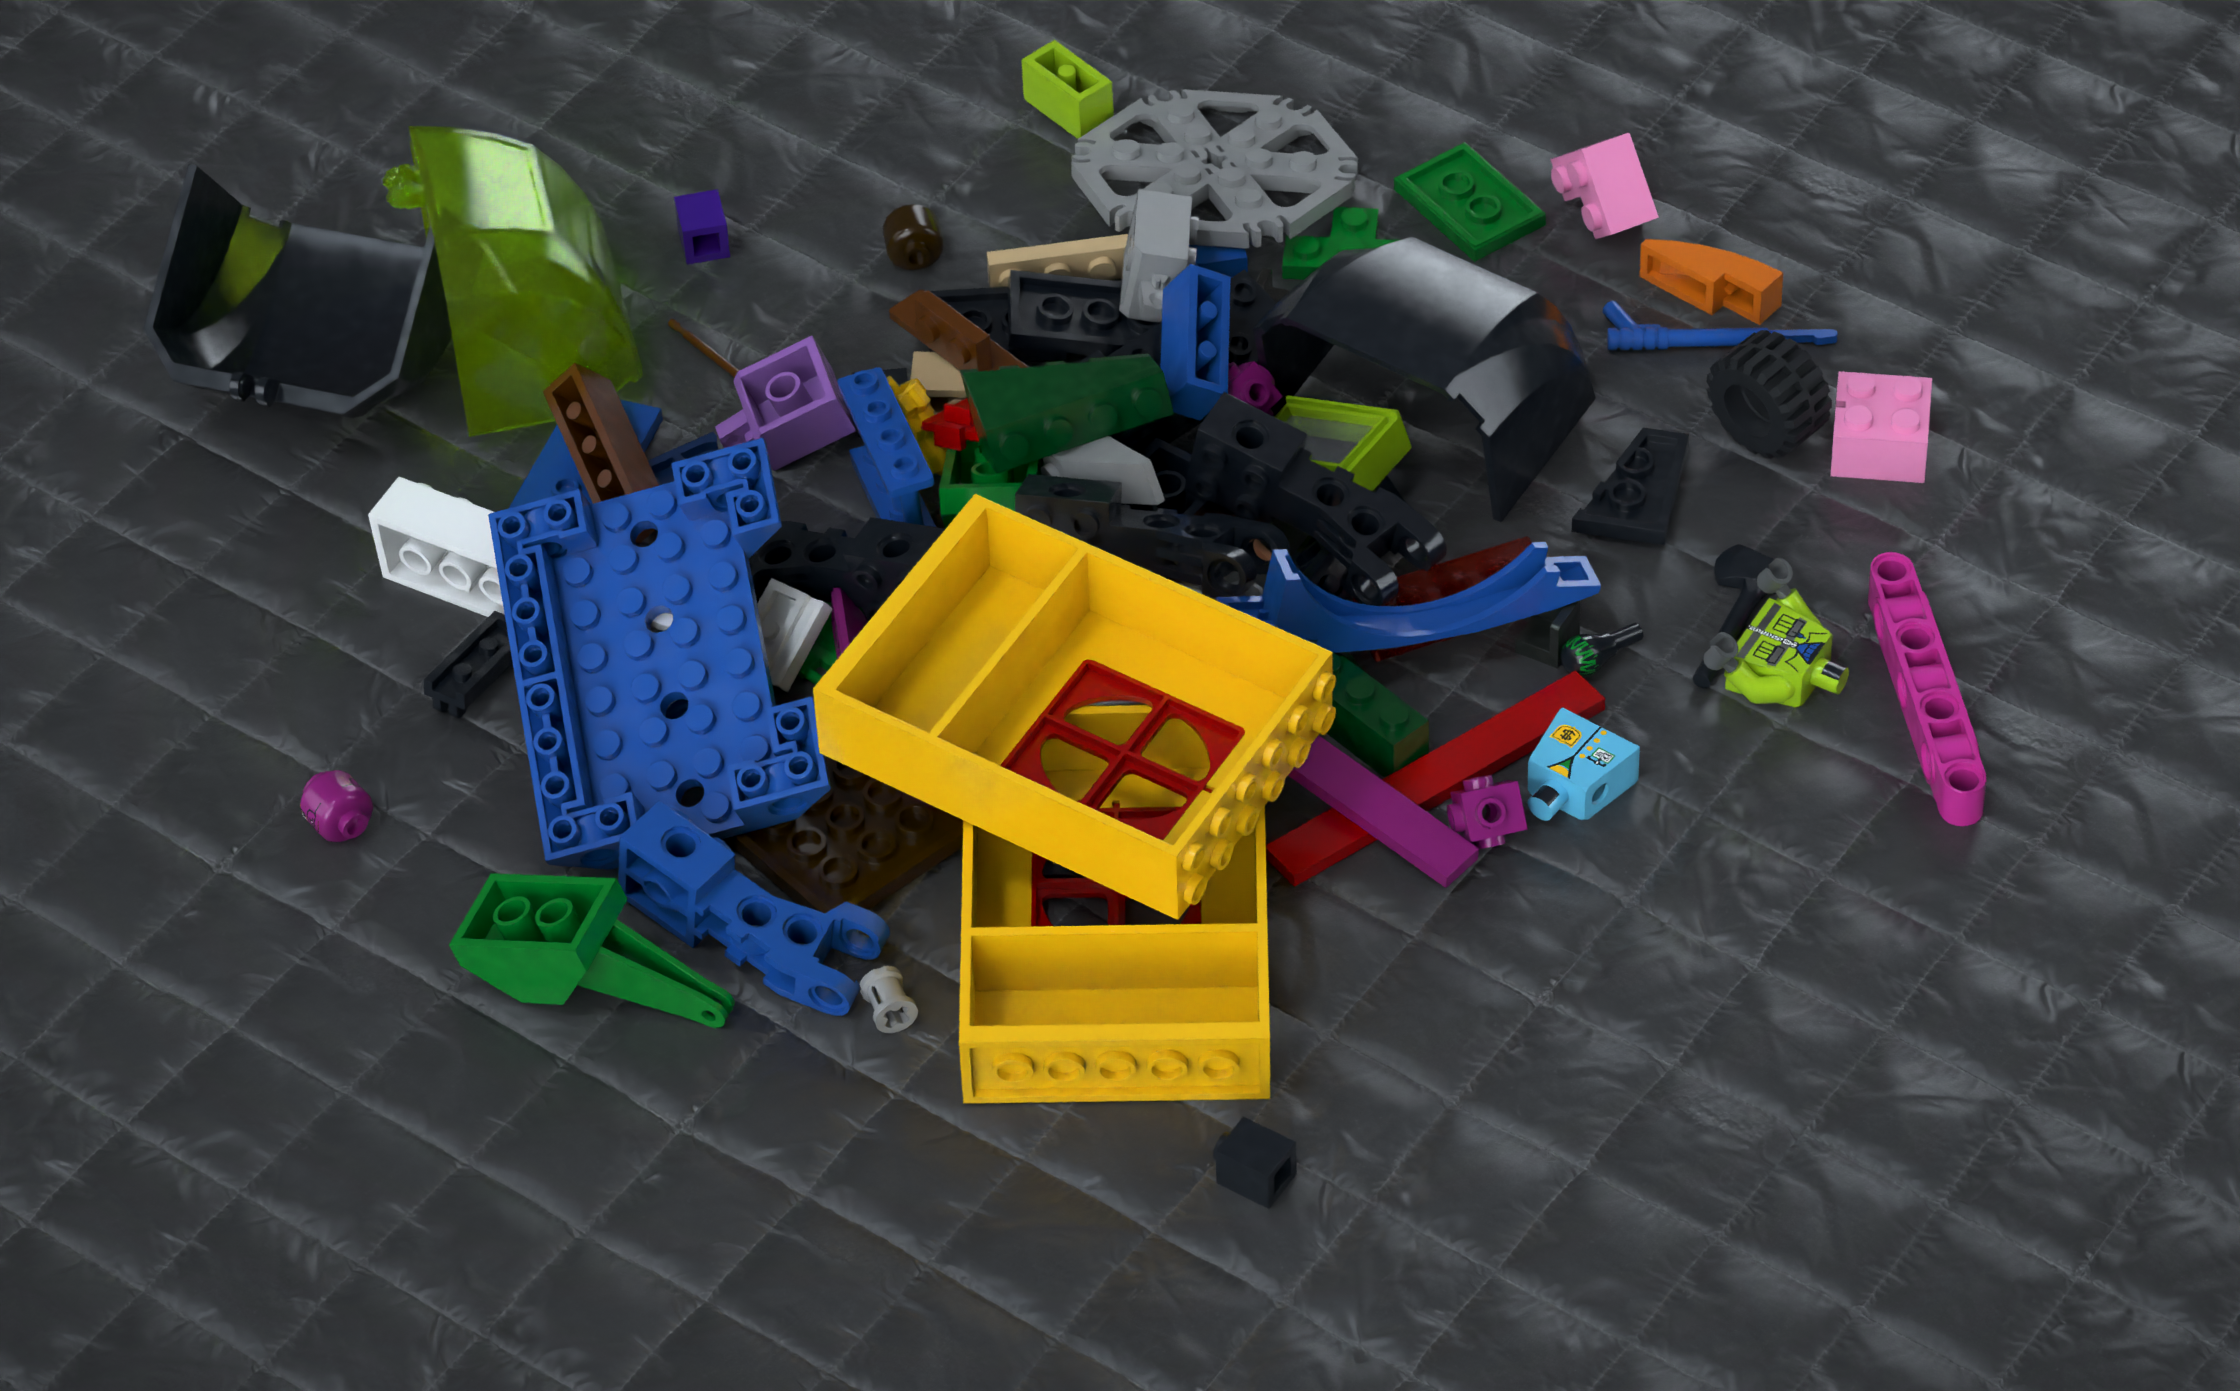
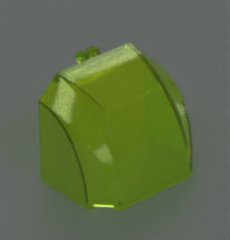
(519, 272)

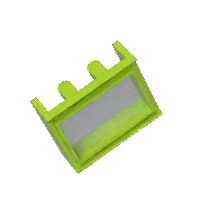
(1350, 436)

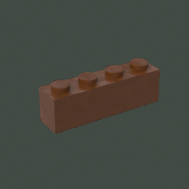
(599, 436)

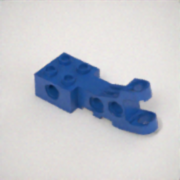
(695, 891)

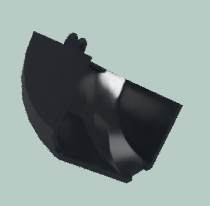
(292, 308)
(1447, 329)

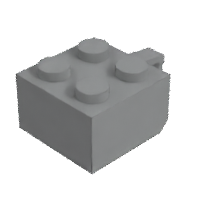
(1156, 251)

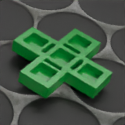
(1350, 230)

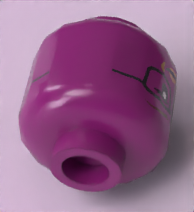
(335, 804)

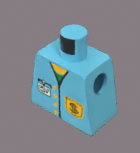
(1579, 768)

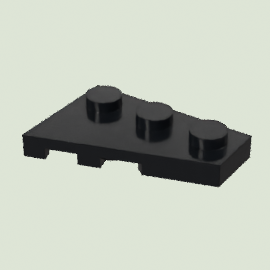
(1641, 491)

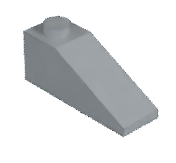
(1109, 461)

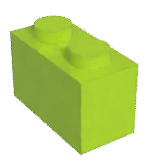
(1067, 89)

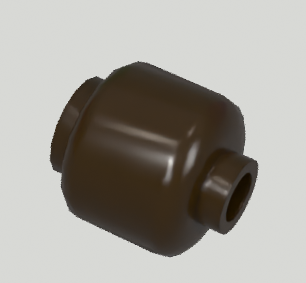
(915, 234)

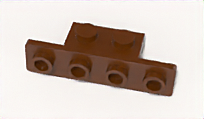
(950, 333)

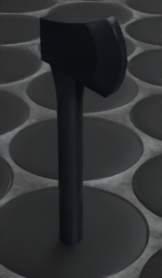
(1736, 569)

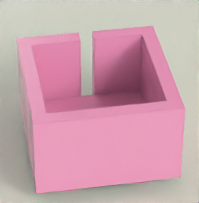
(1881, 427)

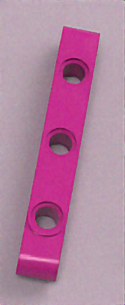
(1927, 689)

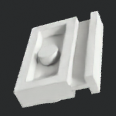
(789, 629)

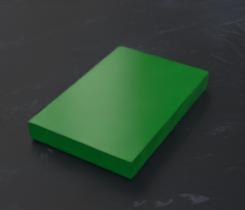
(1469, 201)

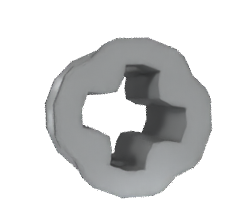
(888, 999)

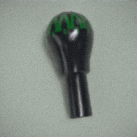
(1590, 651)

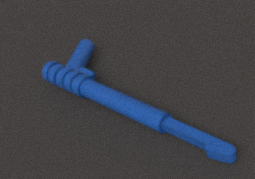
(1653, 336)

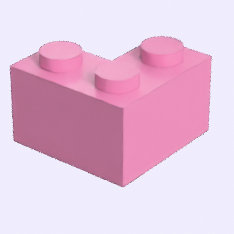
(1609, 185)

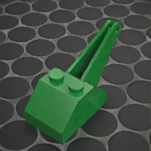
(970, 474)
(562, 932)

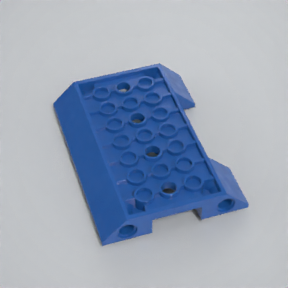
(601, 681)

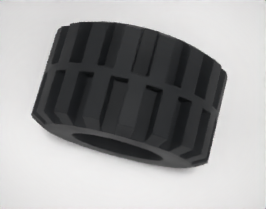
(1769, 394)

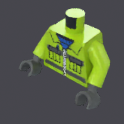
(1781, 650)

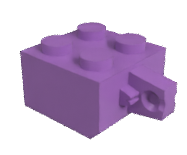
(789, 403)

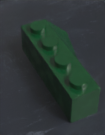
(1061, 405)
(1374, 720)

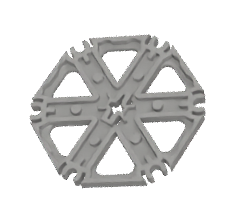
(1224, 168)

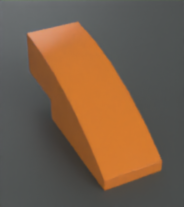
(1712, 278)

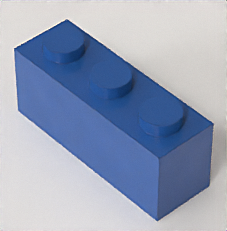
(1196, 340)

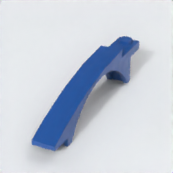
(1518, 591)

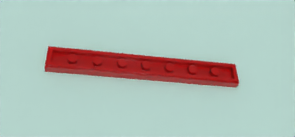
(1432, 777)

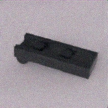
(470, 667)

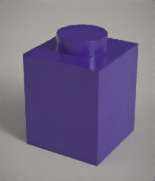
(702, 227)

